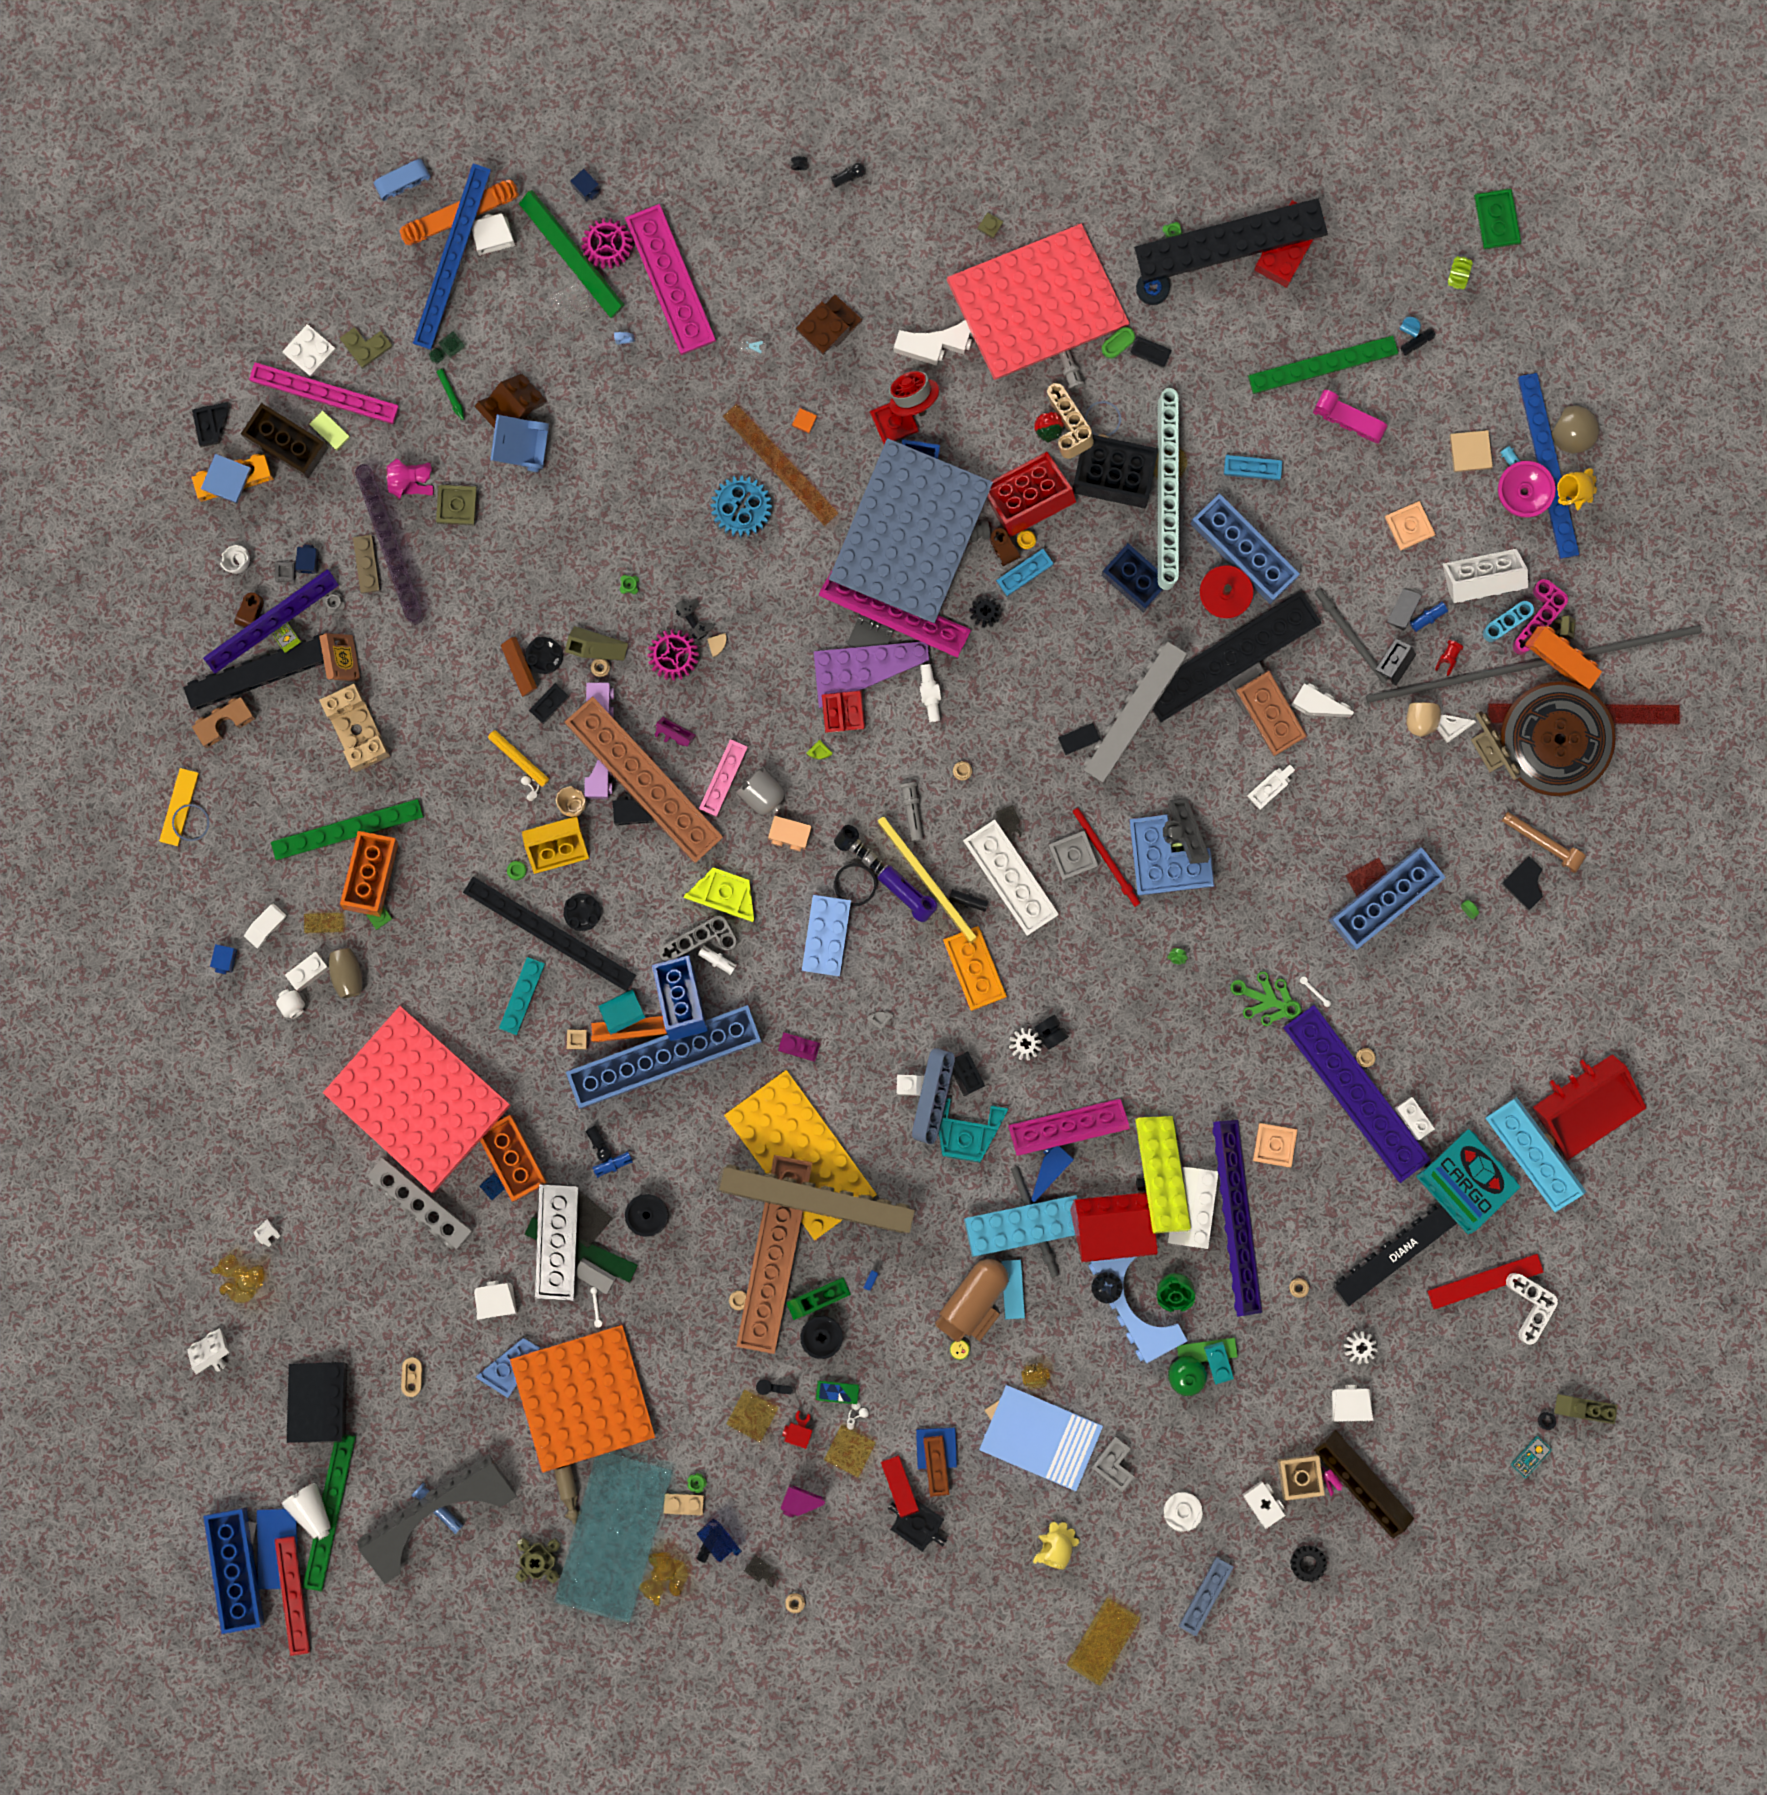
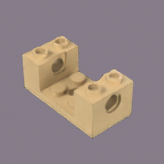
(348, 709)

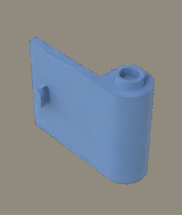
(520, 442)

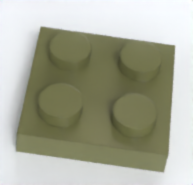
(456, 505)

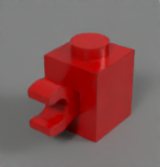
(798, 1433)

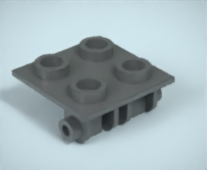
(869, 633)

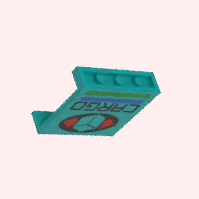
(1469, 1182)

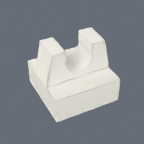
(264, 1231)

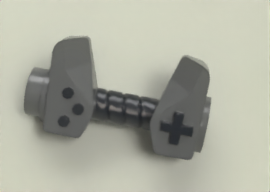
(685, 609)

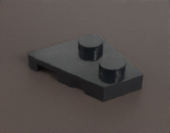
(210, 423)

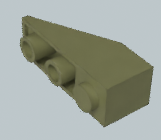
(594, 645)
(1585, 1409)

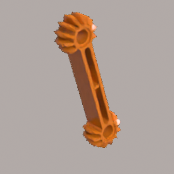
(441, 220)

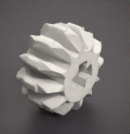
(1021, 1049)
(1356, 1342)

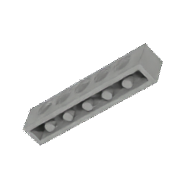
(461, 1230)

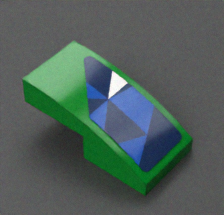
(837, 1392)

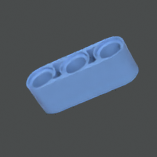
(401, 178)

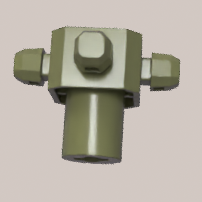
(544, 1554)

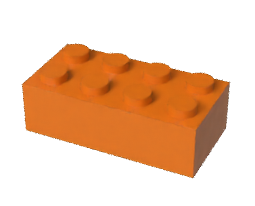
(369, 873)
(512, 1158)

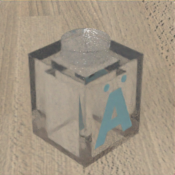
(753, 348)

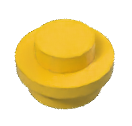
(1026, 539)

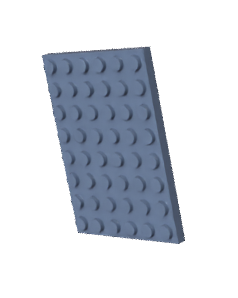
(910, 530)

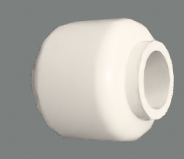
(290, 1004)

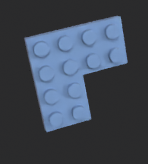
(1160, 868)

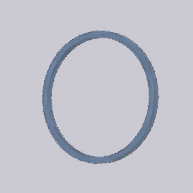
(1111, 404)
(181, 837)

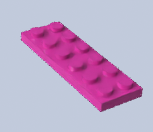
(1068, 1127)

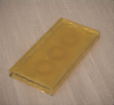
(1103, 1641)

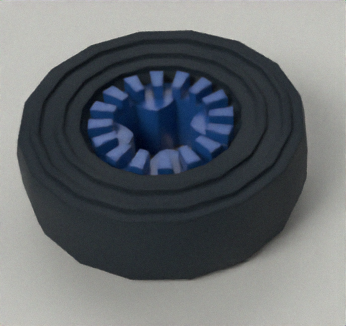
(1152, 297)

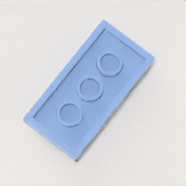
(826, 935)

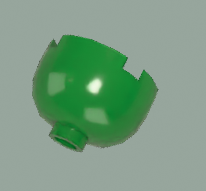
(1175, 1292)
(1187, 1376)

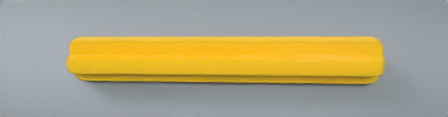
(518, 758)

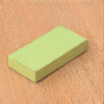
(329, 430)

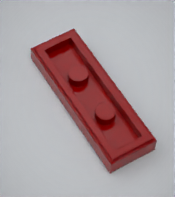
(899, 1486)

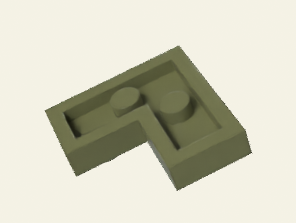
(366, 351)

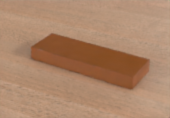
(518, 666)
(936, 1466)

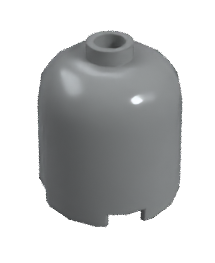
(762, 792)

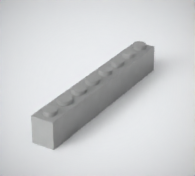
(1135, 712)

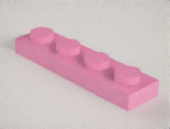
(723, 778)

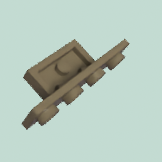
(1491, 750)

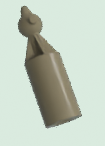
(567, 1490)

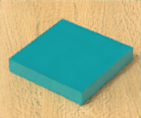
(621, 1012)

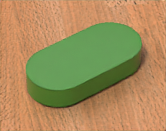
(1118, 342)

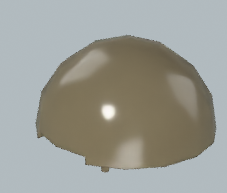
(1576, 430)

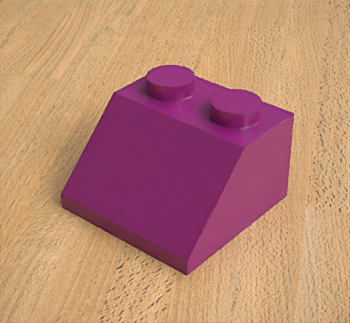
(799, 1501)

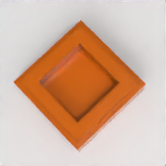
(804, 420)

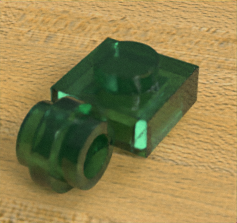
(450, 344)

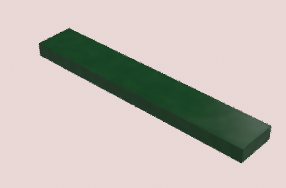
(603, 1259)

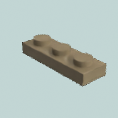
(366, 564)

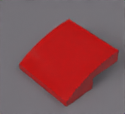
(843, 711)

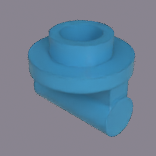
(1410, 326)

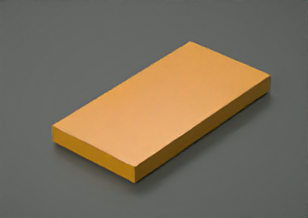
(975, 969)

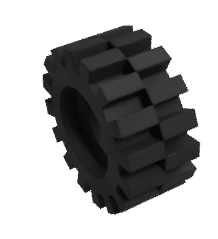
(1320, 1566)

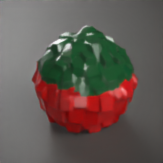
(1049, 426)

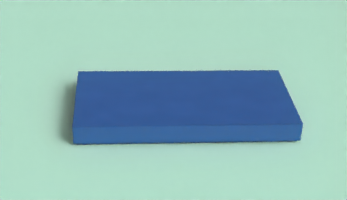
(272, 1525)

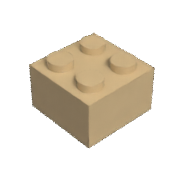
(1301, 1477)

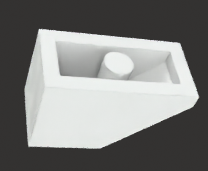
(909, 1085)

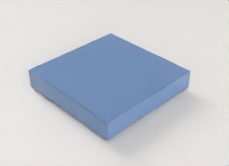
(226, 478)

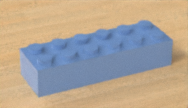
(1245, 548)
(1387, 898)

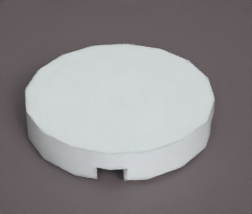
(1185, 1506)

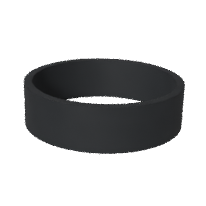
(858, 865)

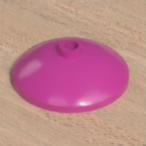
(1535, 480)

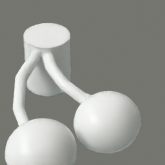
(526, 781)
(863, 1412)

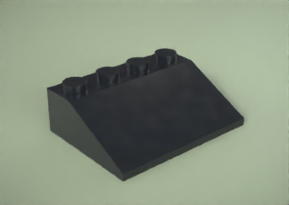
(1116, 471)
(317, 1402)

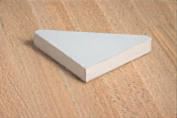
(1453, 726)

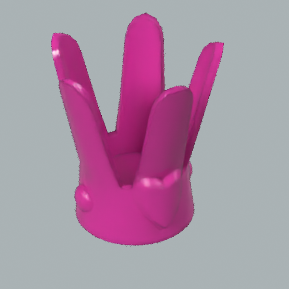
(1329, 1477)

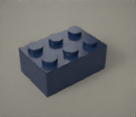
(1134, 577)

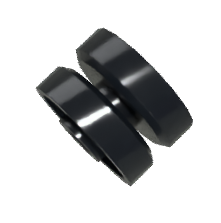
(658, 1215)
(827, 1327)

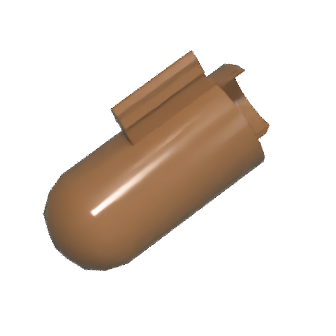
(971, 1305)

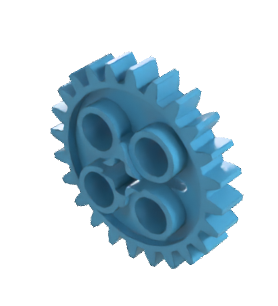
(726, 498)

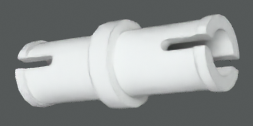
(717, 960)

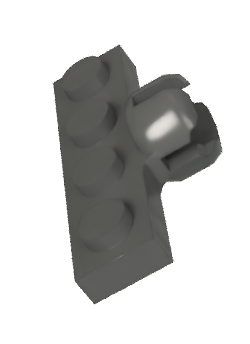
(1185, 831)

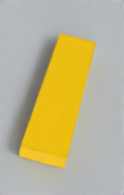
(181, 796)

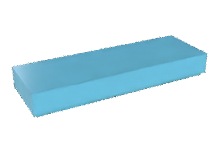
(1014, 1291)

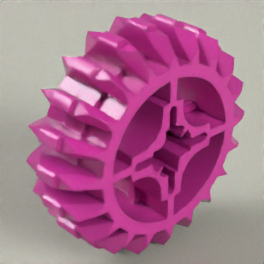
(601, 248)
(681, 652)

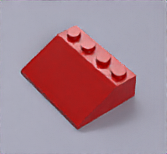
(1029, 494)
(1113, 1227)

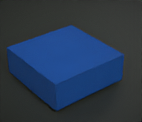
(871, 1279)

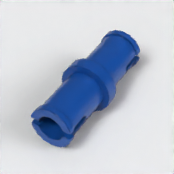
(1428, 616)
(612, 1164)

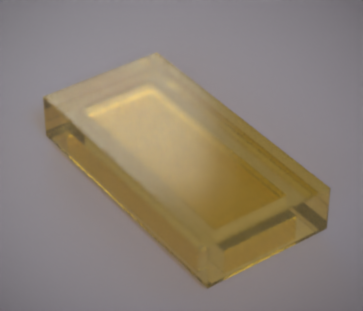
(323, 923)

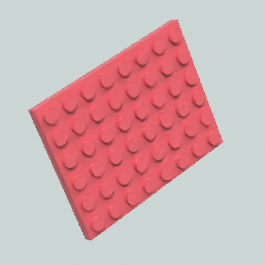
(1037, 301)
(416, 1099)

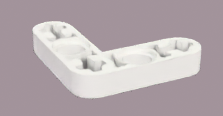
(1539, 1306)

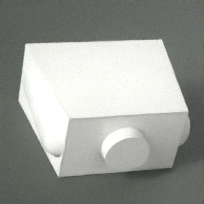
(492, 233)
(495, 1300)
(1351, 1404)

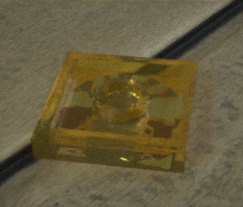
(752, 1415)
(849, 1451)

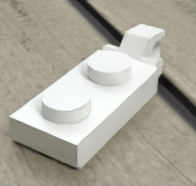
(1270, 787)

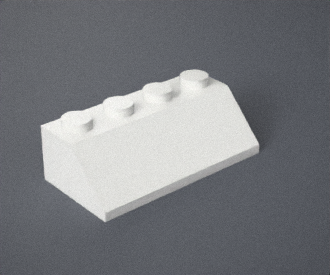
(1486, 575)
(1200, 1198)

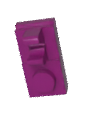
(671, 730)
(799, 1047)

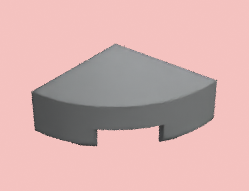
(880, 1019)

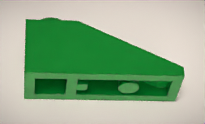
(818, 1298)

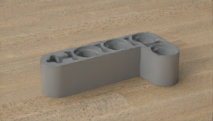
(696, 943)

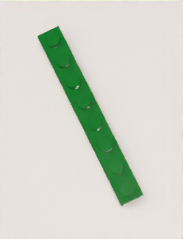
(1322, 365)
(346, 829)

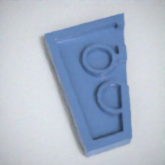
(500, 1373)

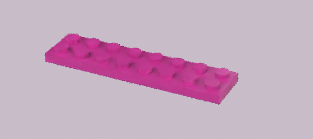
(670, 279)
(942, 634)

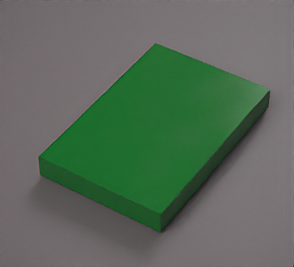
(1497, 219)

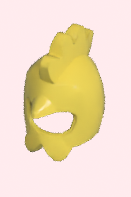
(1057, 1546)

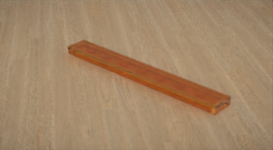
(780, 465)

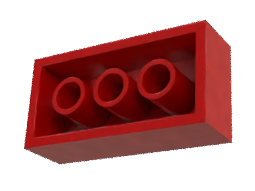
(1282, 262)

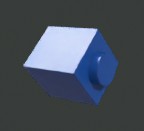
(223, 959)

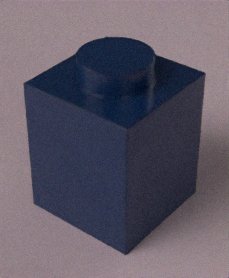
(585, 185)
(307, 559)

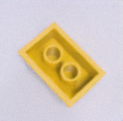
(555, 845)

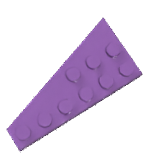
(864, 666)

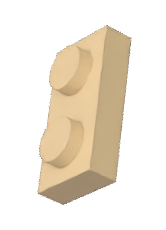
(683, 1504)

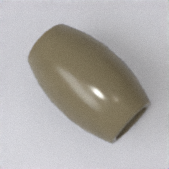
(345, 973)

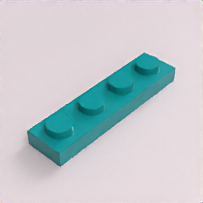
(522, 996)

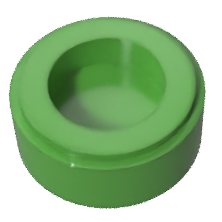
(516, 870)
(1470, 909)

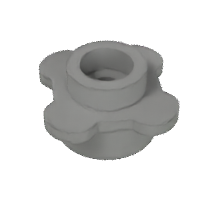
(333, 597)

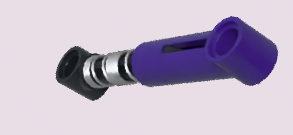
(921, 905)

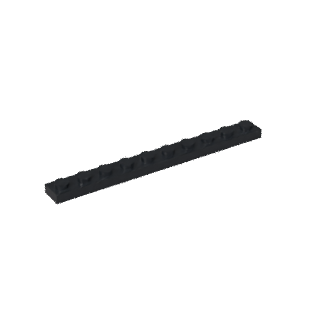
(549, 934)

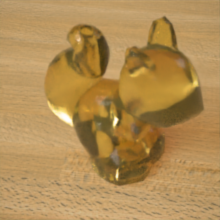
(245, 1280)
(664, 1569)

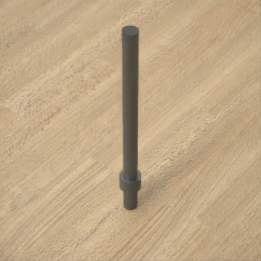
(1328, 606)
(1048, 1258)

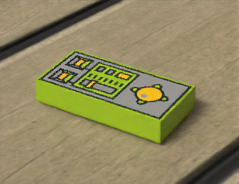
(286, 637)

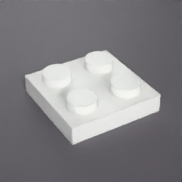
(309, 350)

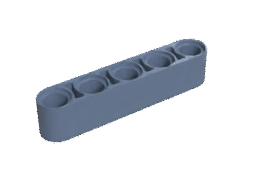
(933, 1096)

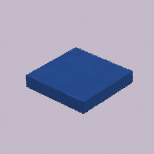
(949, 1445)

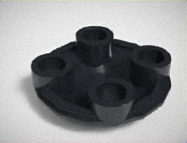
(543, 655)
(582, 912)

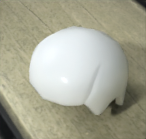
(242, 556)

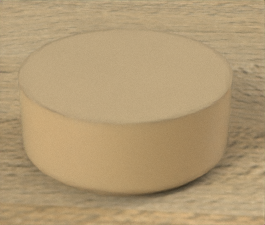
(737, 1300)

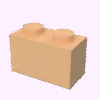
(789, 833)

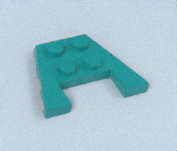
(967, 1139)

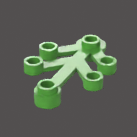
(1269, 1000)

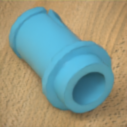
(1509, 455)

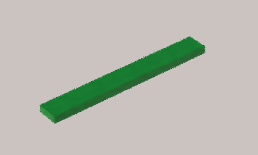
(571, 254)
(332, 1501)

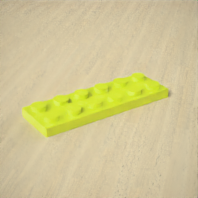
(1162, 1174)

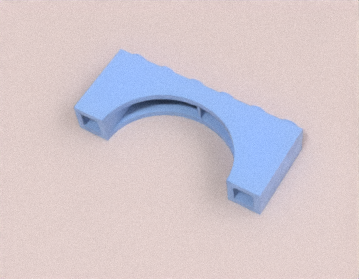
(1149, 1340)

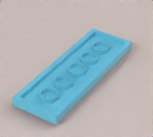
(1535, 1154)
(1020, 1226)

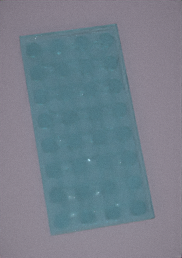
(613, 1536)

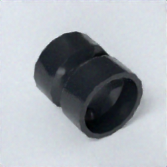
(1051, 1039)

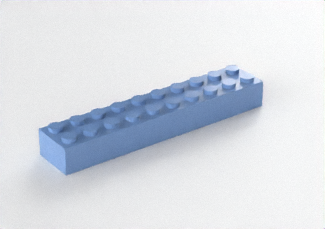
(662, 1058)

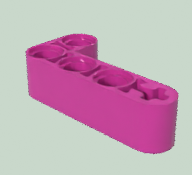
(1349, 417)
(1549, 607)

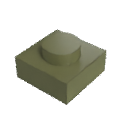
(990, 225)

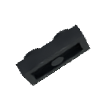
(549, 703)

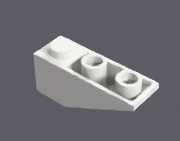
(1318, 704)

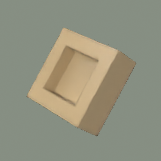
(577, 1039)

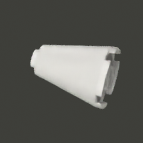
(309, 1511)

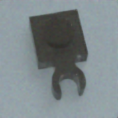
(1008, 819)
(759, 1569)

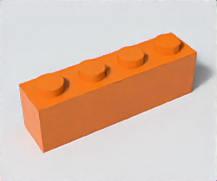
(1563, 657)

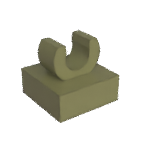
(1567, 627)

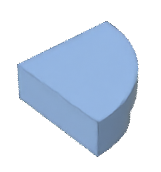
(623, 337)

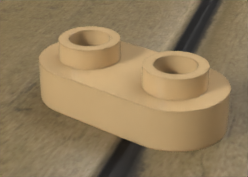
(411, 1377)

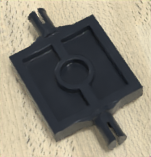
(918, 1527)

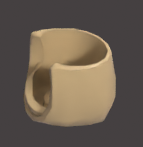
(1423, 718)

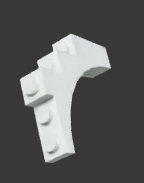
(929, 346)

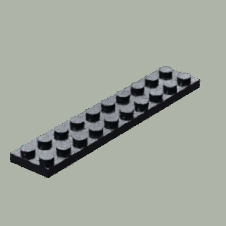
(1231, 240)
(1236, 654)

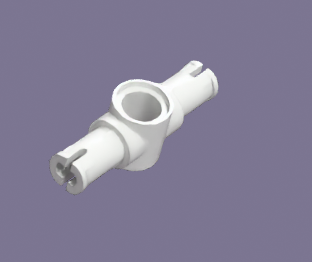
(930, 693)

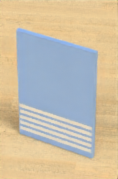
(1041, 1438)

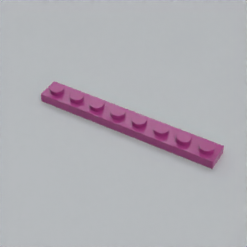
(324, 393)

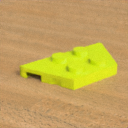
(724, 893)

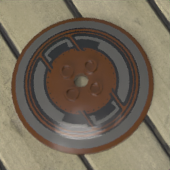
(1531, 732)

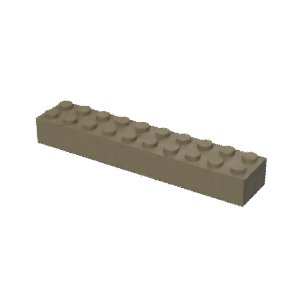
(815, 1200)

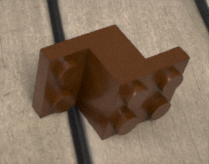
(828, 324)
(511, 398)

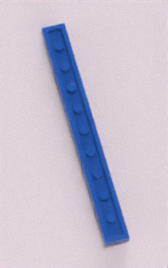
(452, 256)
(1546, 456)

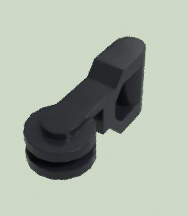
(765, 1387)

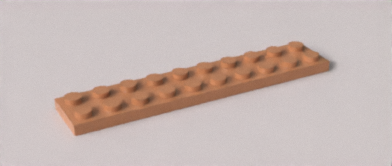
(643, 779)
(772, 1264)

